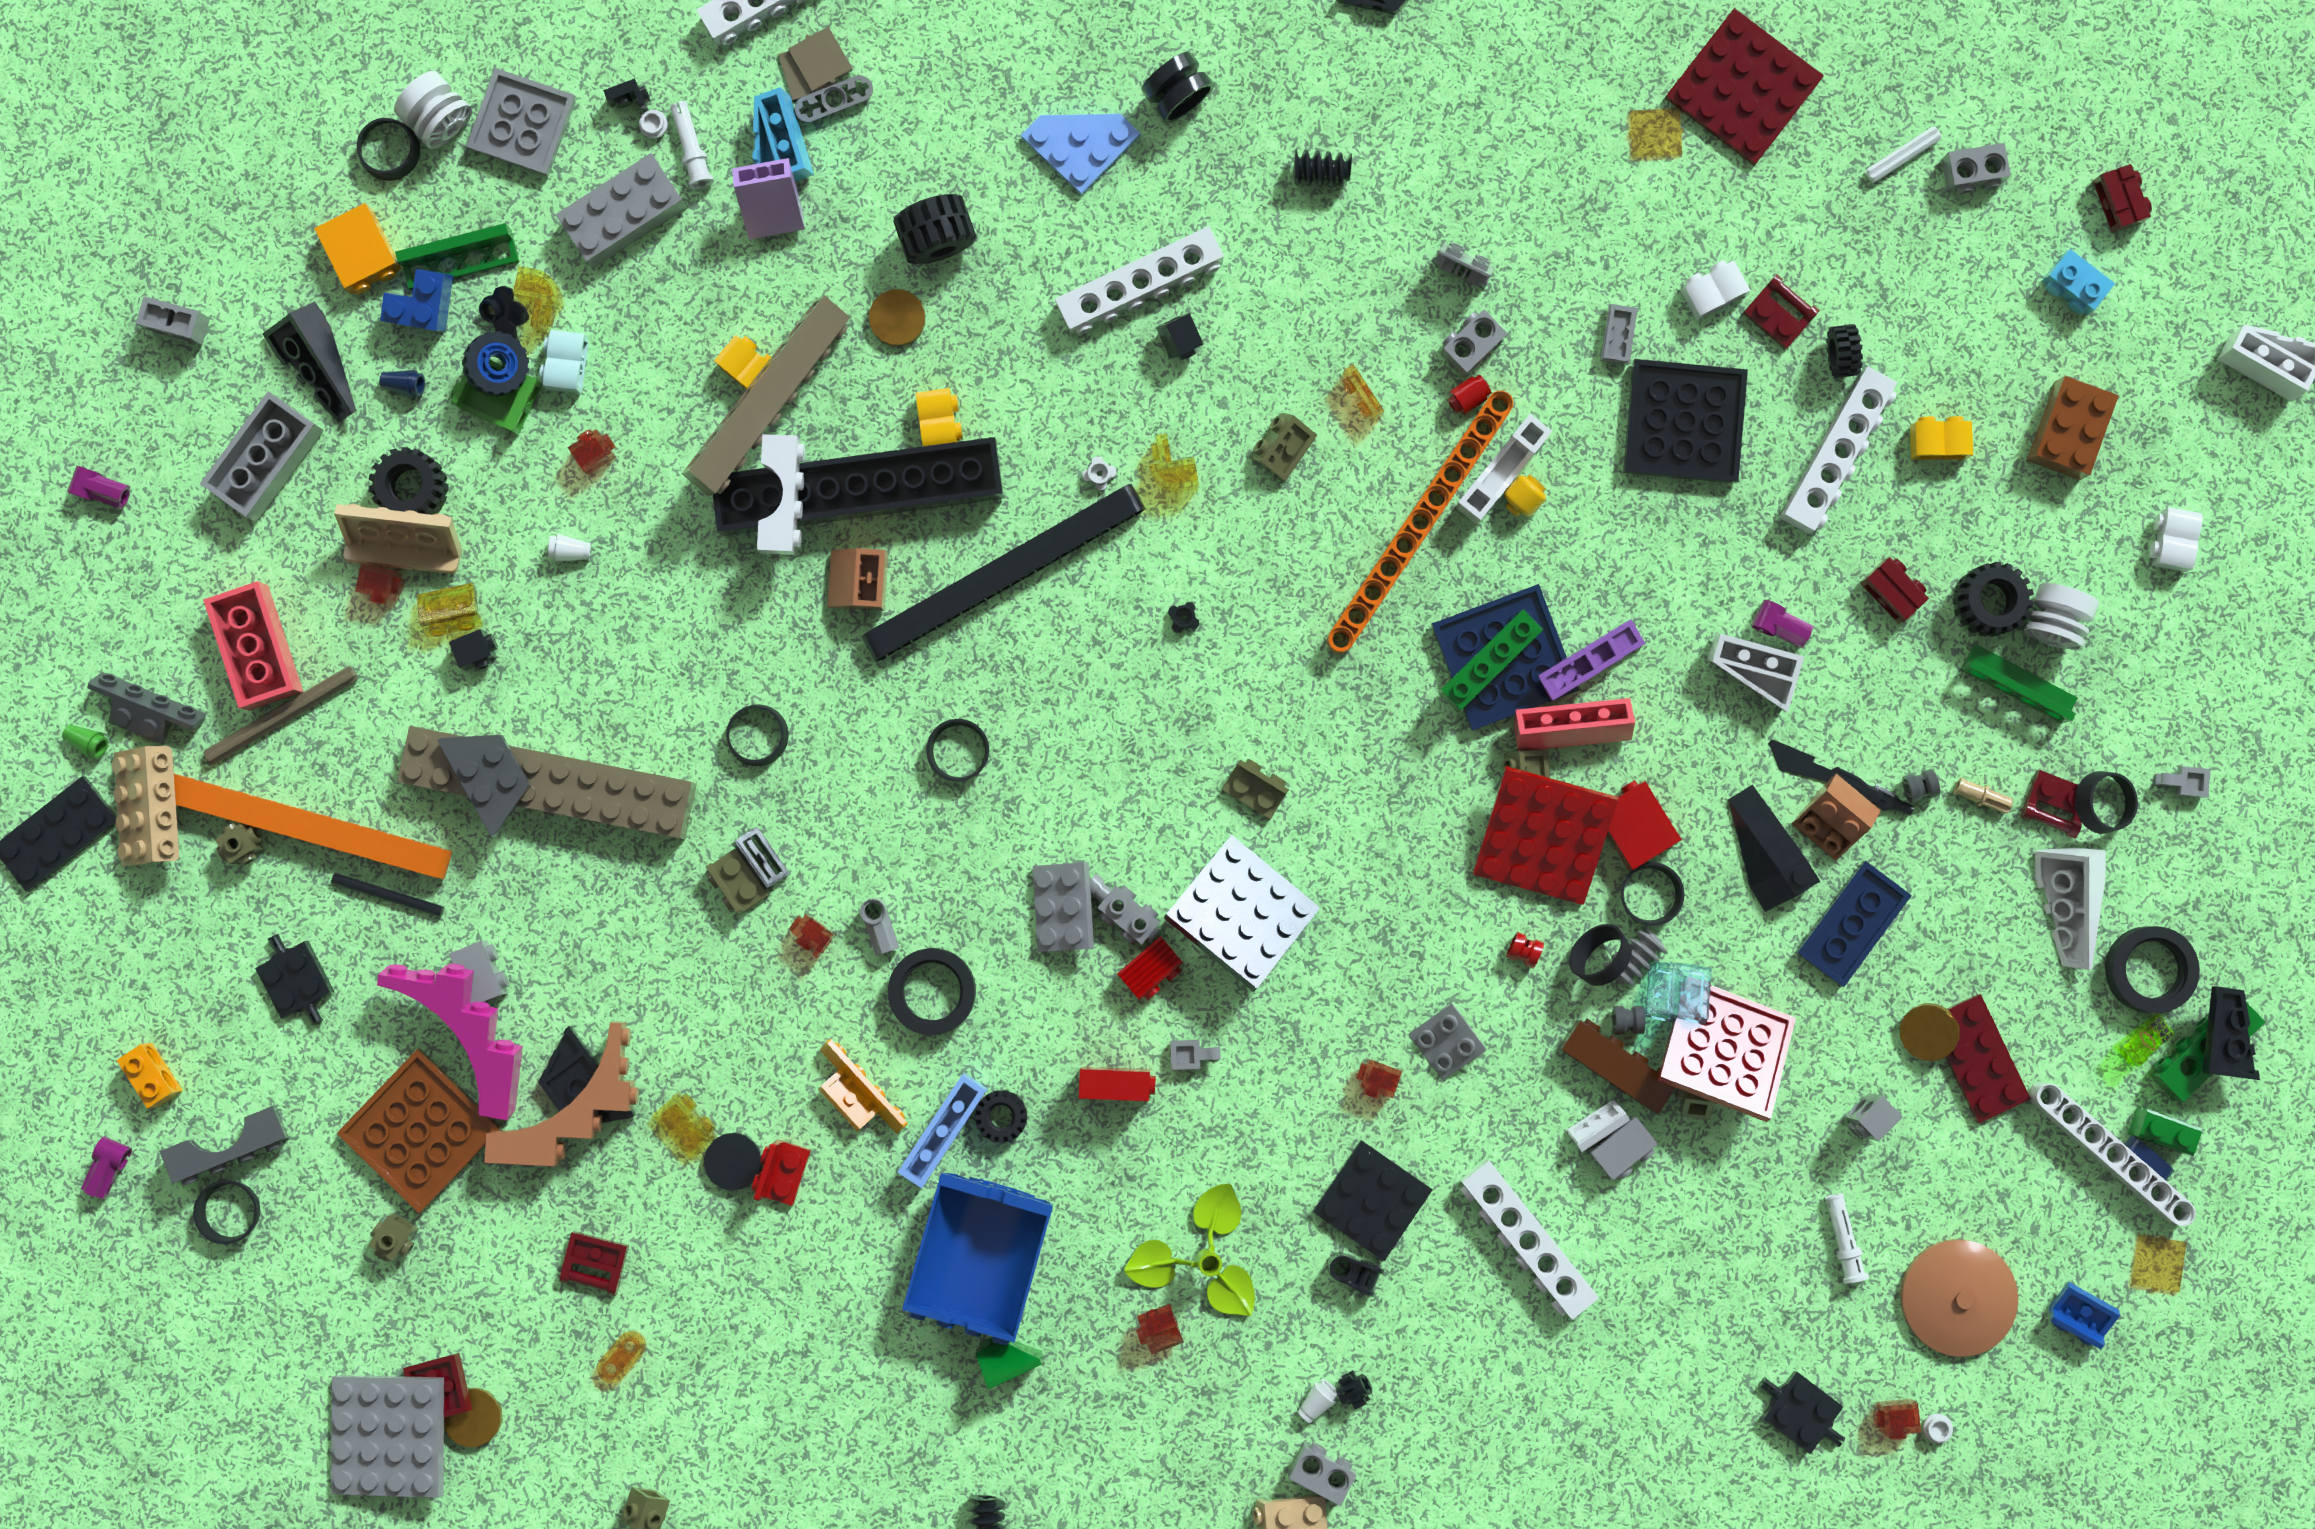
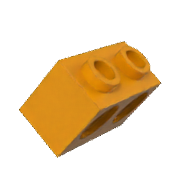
(149, 1075)

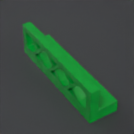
(457, 245)
(2020, 684)

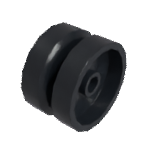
(1177, 87)

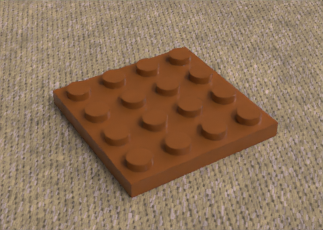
(418, 1130)

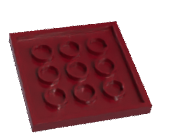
(1744, 86)

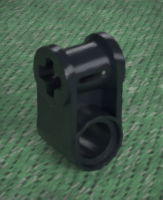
(1360, 1273)

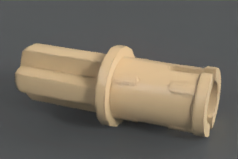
(1983, 795)

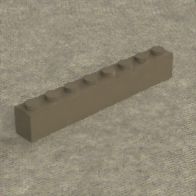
(766, 395)

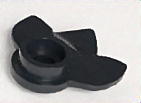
(503, 311)

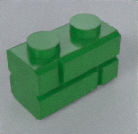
(2165, 1131)

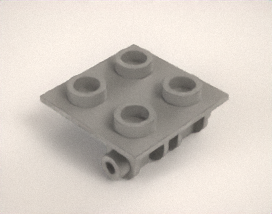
(1453, 253)
(1447, 1041)

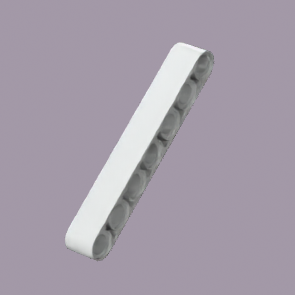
(2124, 1158)

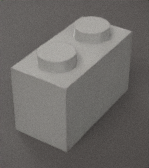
(487, 980)
(1623, 1149)

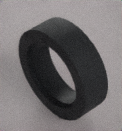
(2187, 966)
(905, 1014)

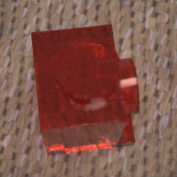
(811, 934)

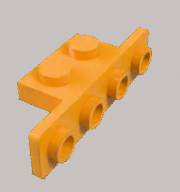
(854, 1094)

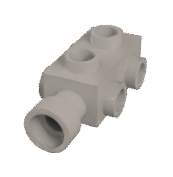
(1128, 915)

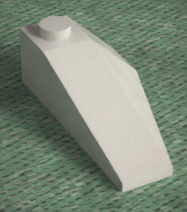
(2074, 894)

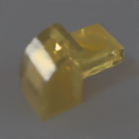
(540, 288)
(1172, 475)

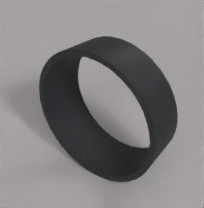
(402, 170)
(938, 730)
(781, 746)
(2084, 802)
(1679, 893)
(1588, 943)
(200, 1213)

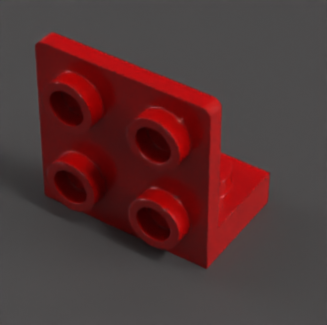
(781, 1172)

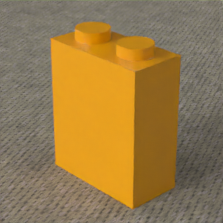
(358, 249)

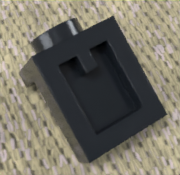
(623, 94)

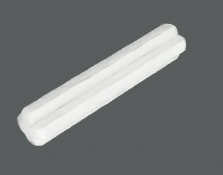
(1903, 154)

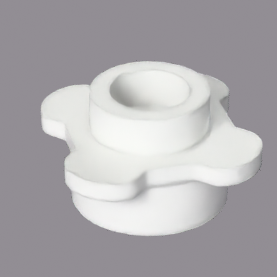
(1099, 465)

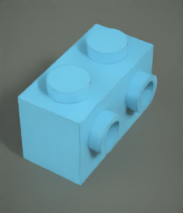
(2077, 283)

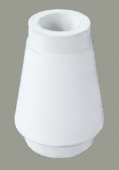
(568, 549)
(1319, 1399)

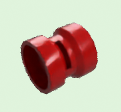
(1525, 950)

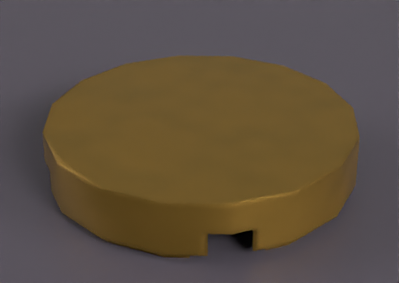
(897, 317)
(1929, 1032)
(477, 1425)

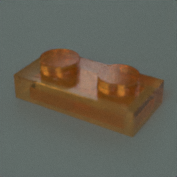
(1368, 404)

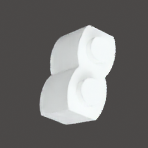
(1714, 290)
(2176, 539)

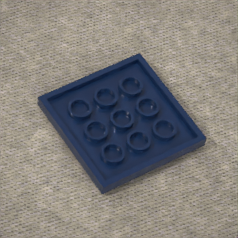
(1517, 684)

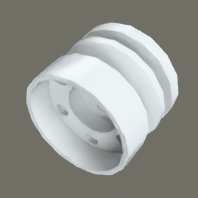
(432, 109)
(2061, 616)

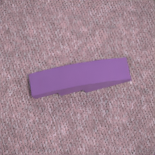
(1591, 659)

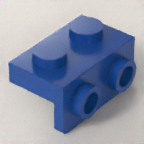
(2082, 1315)

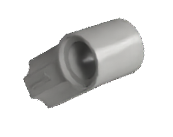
(879, 929)

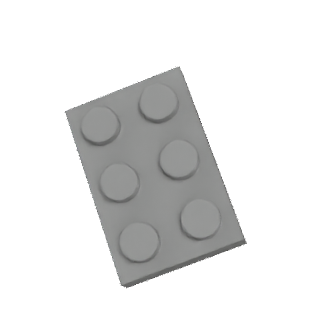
(1063, 907)

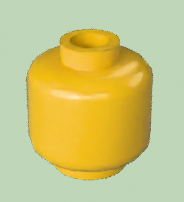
(1525, 495)

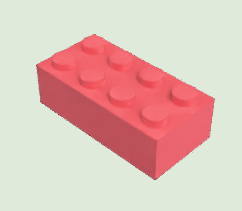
(253, 646)

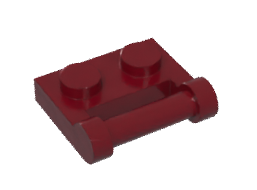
(1774, 318)
(2055, 793)
(597, 1254)

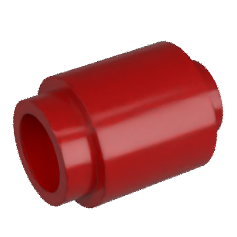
(1469, 394)

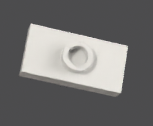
(1598, 1125)

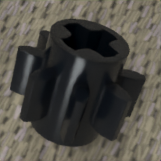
(1354, 1389)

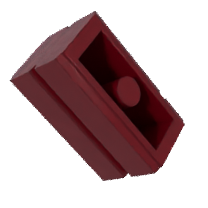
(2122, 198)
(1895, 589)

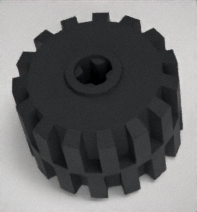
(934, 228)

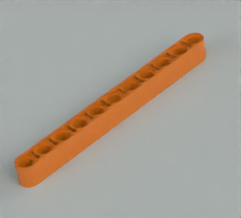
(1425, 509)
(311, 827)

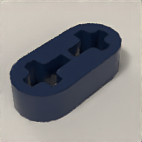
(2149, 1157)

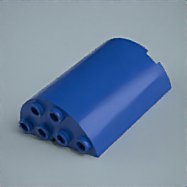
(977, 1257)

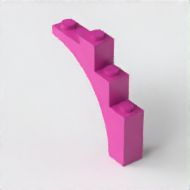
(474, 1024)

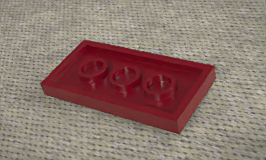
(1983, 1062)

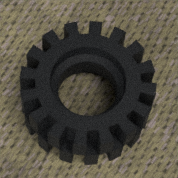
(1844, 351)
(995, 1133)

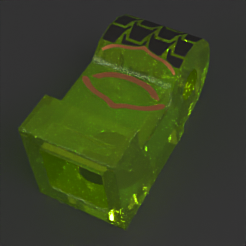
(2144, 1040)

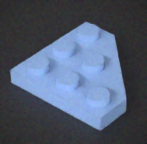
(1080, 144)

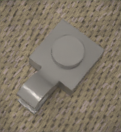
(2188, 781)
(1187, 1054)

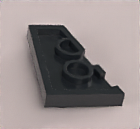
(2227, 1036)

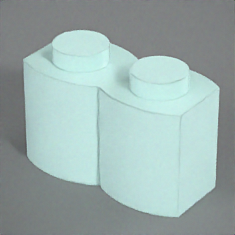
(565, 361)

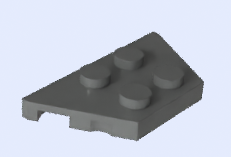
(487, 775)

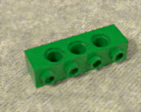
(1490, 661)
(2167, 1069)

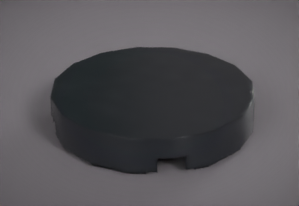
(732, 1161)

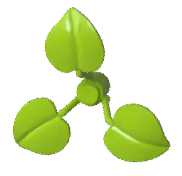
(1230, 1291)

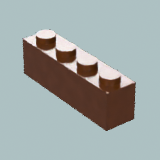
(1616, 1065)

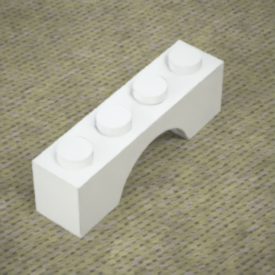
(1503, 469)
(779, 531)

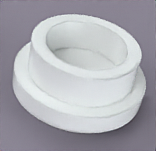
(653, 124)
(1937, 1428)

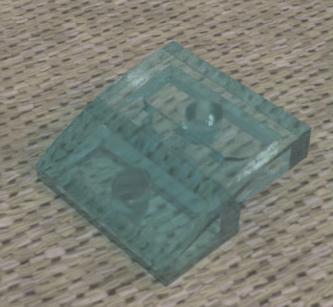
(1678, 992)

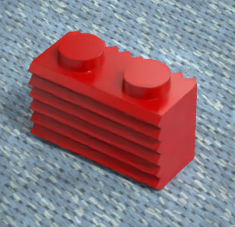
(1150, 969)

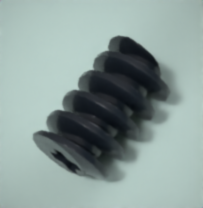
(1322, 169)
(987, 1512)

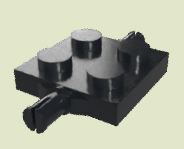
(294, 979)
(1802, 1412)

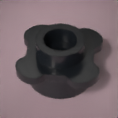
(1176, 613)

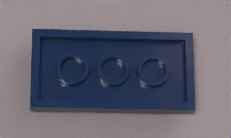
(1853, 923)

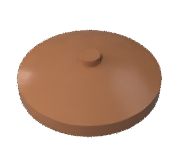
(1959, 1297)

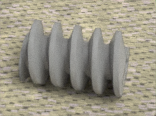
(1642, 951)

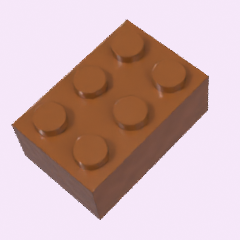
(2072, 428)

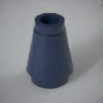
(406, 382)

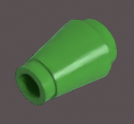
(86, 740)

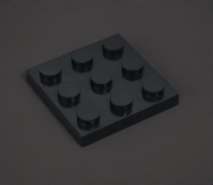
(1372, 1200)

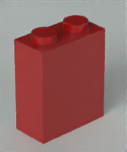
(1640, 826)
(1116, 1084)

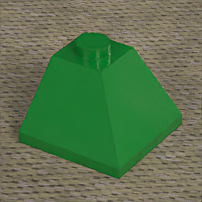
(1005, 1362)

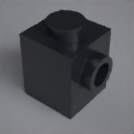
(1180, 336)
(474, 650)

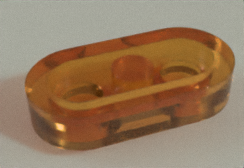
(621, 1356)

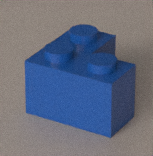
(426, 307)

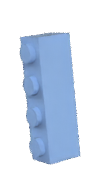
(942, 1130)

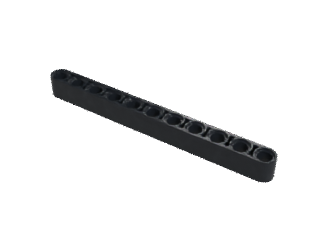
(1001, 572)

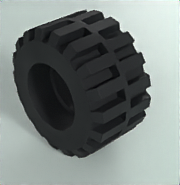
(396, 464)
(2016, 599)

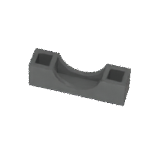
(189, 1160)

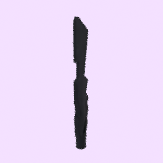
(1801, 763)

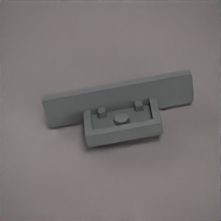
(143, 710)

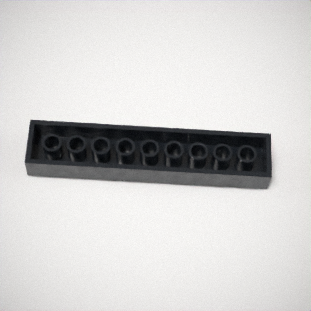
(867, 485)

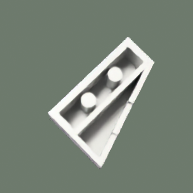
(2271, 360)

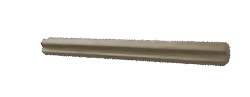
(280, 715)

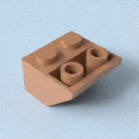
(858, 579)
(1836, 817)

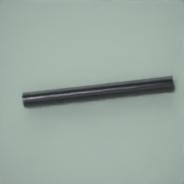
(388, 895)

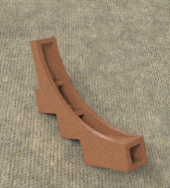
(605, 1091)

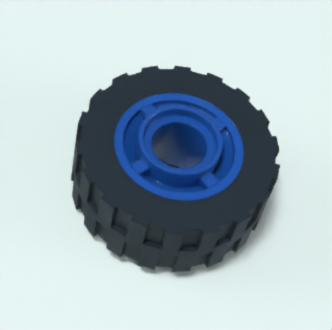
(510, 354)

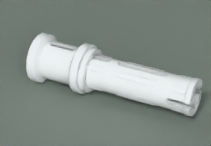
(694, 158)
(1848, 1251)

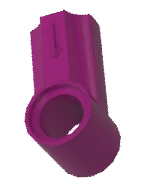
(92, 486)
(1777, 622)
(108, 1159)

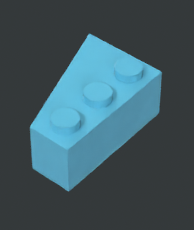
(779, 133)

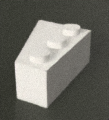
(1760, 667)

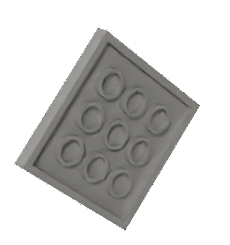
(387, 1436)

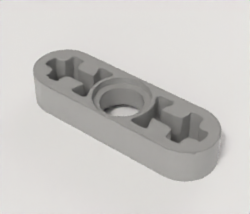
(857, 99)

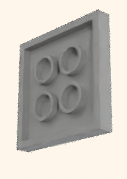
(521, 122)

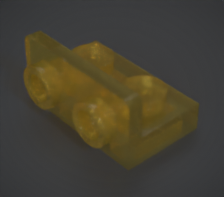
(449, 610)
(685, 1124)

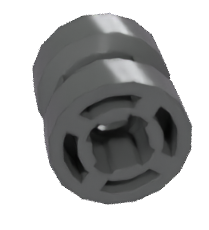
(1921, 786)
(1626, 1020)

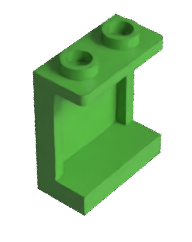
(504, 411)

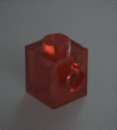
(592, 450)
(379, 583)
(1378, 1078)
(1159, 1329)
(1897, 1418)

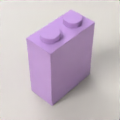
(768, 198)

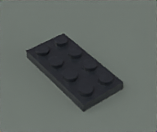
(56, 833)

